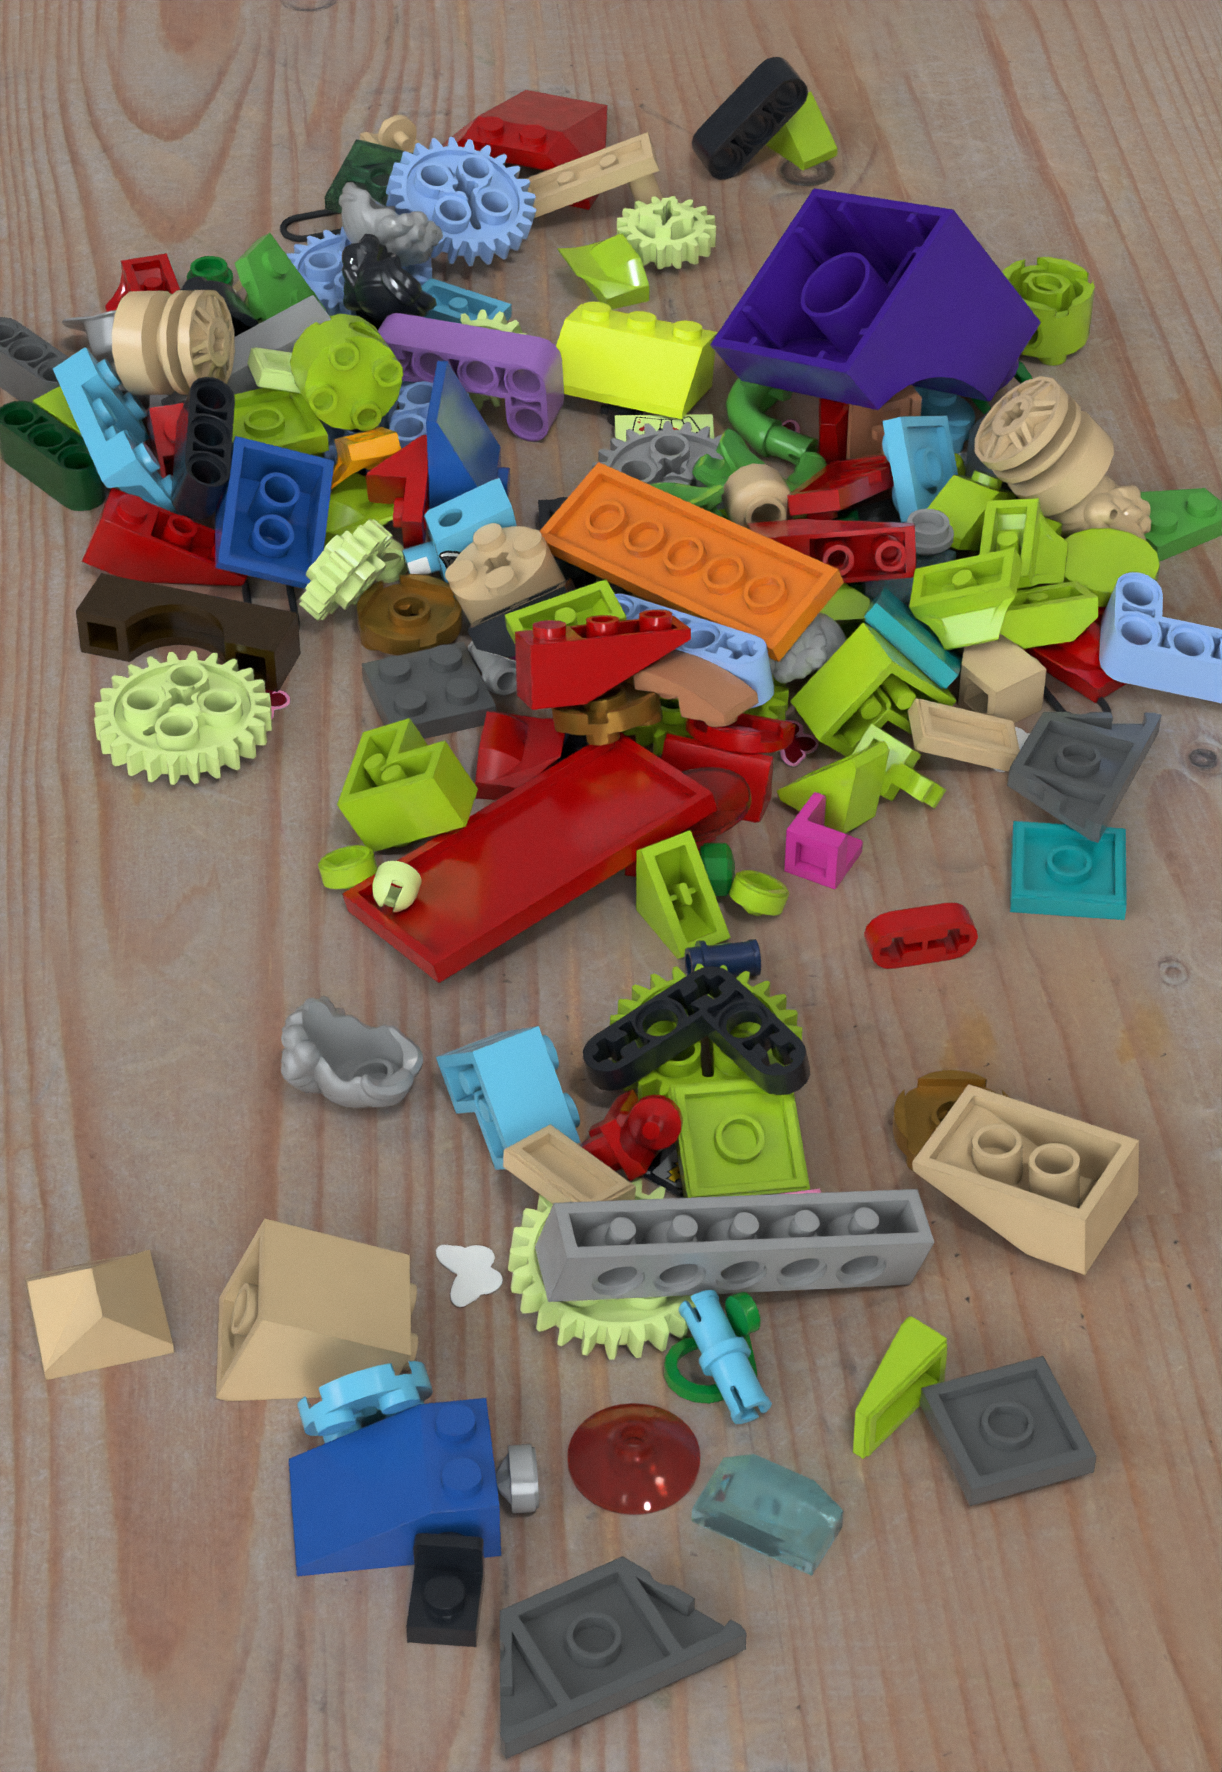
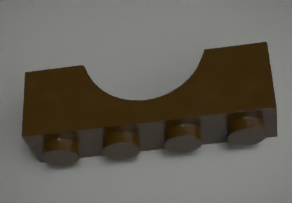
(131, 616)

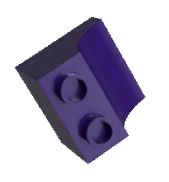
(877, 301)

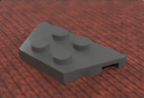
(1081, 766)
(597, 1649)

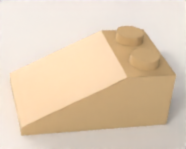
(1033, 1175)

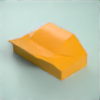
(363, 451)

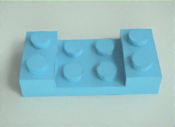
(113, 428)

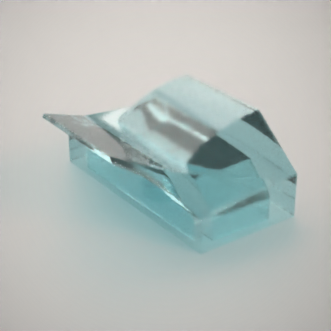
(770, 1511)

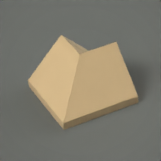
(98, 1314)

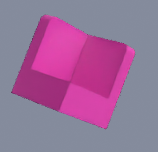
(816, 850)

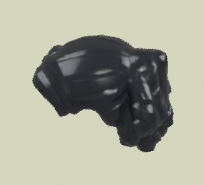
(379, 284)

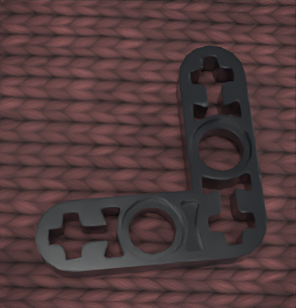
(706, 1017)

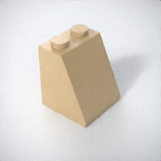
(310, 1313)

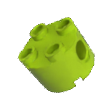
(1060, 300)
(346, 372)

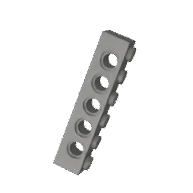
(732, 1244)

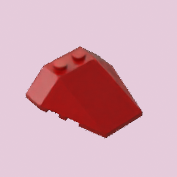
(539, 131)

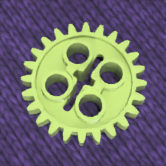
(183, 717)
(594, 1321)

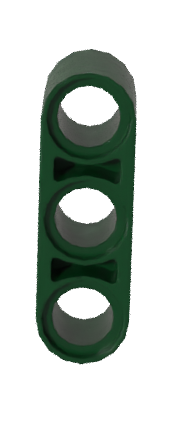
(49, 456)

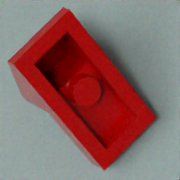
(405, 483)

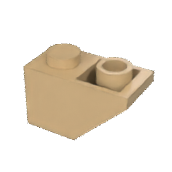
(1001, 680)

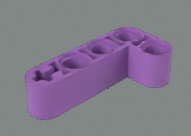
(486, 362)

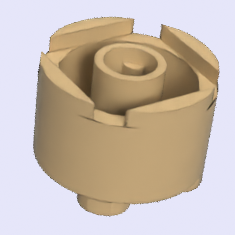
(501, 569)

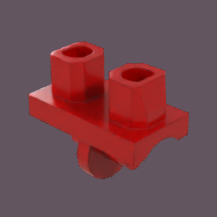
(634, 1132)

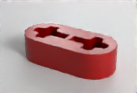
(920, 935)

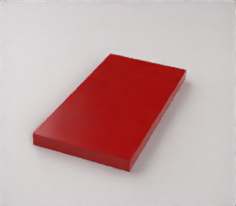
(533, 853)

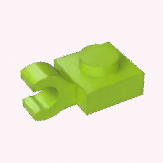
(900, 770)

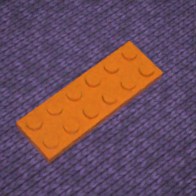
(689, 558)

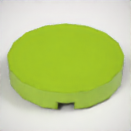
(1105, 554)

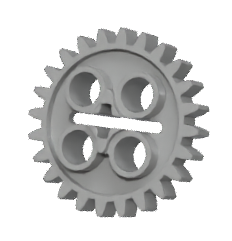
(661, 454)

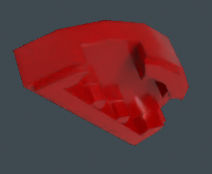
(746, 735)

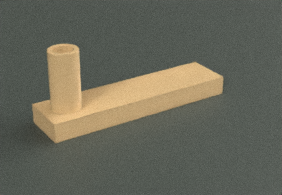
(600, 171)

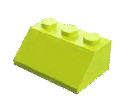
(635, 359)

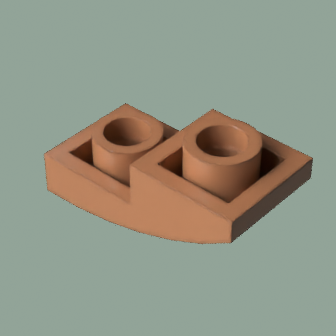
(701, 687)

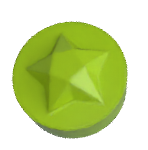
(347, 867)
(759, 893)

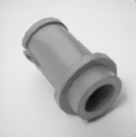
(496, 671)

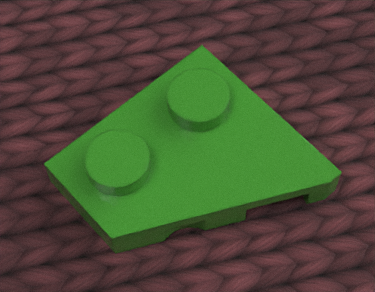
(270, 279)
(1182, 520)

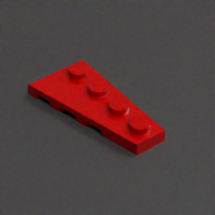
(840, 486)

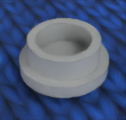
(932, 531)

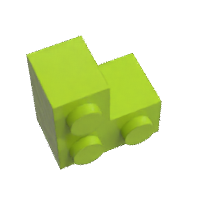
(863, 686)
(404, 788)

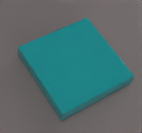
(913, 638)
(1067, 873)

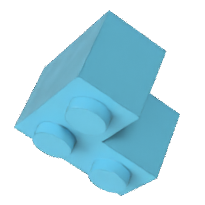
(509, 1087)

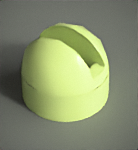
(394, 563)
(398, 874)

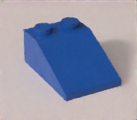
(458, 442)
(272, 512)
(385, 1483)

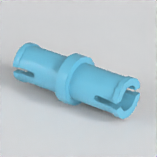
(724, 1357)

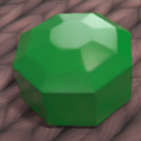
(719, 866)

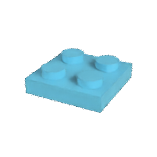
(919, 460)

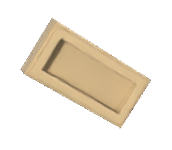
(963, 734)
(564, 1170)

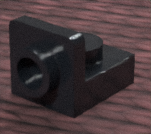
(446, 1589)

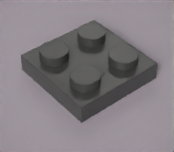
(431, 687)
(1007, 1430)

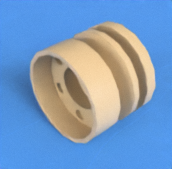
(171, 340)
(1044, 445)

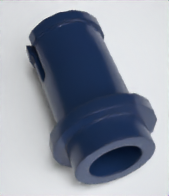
(736, 956)

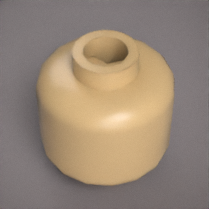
(756, 495)

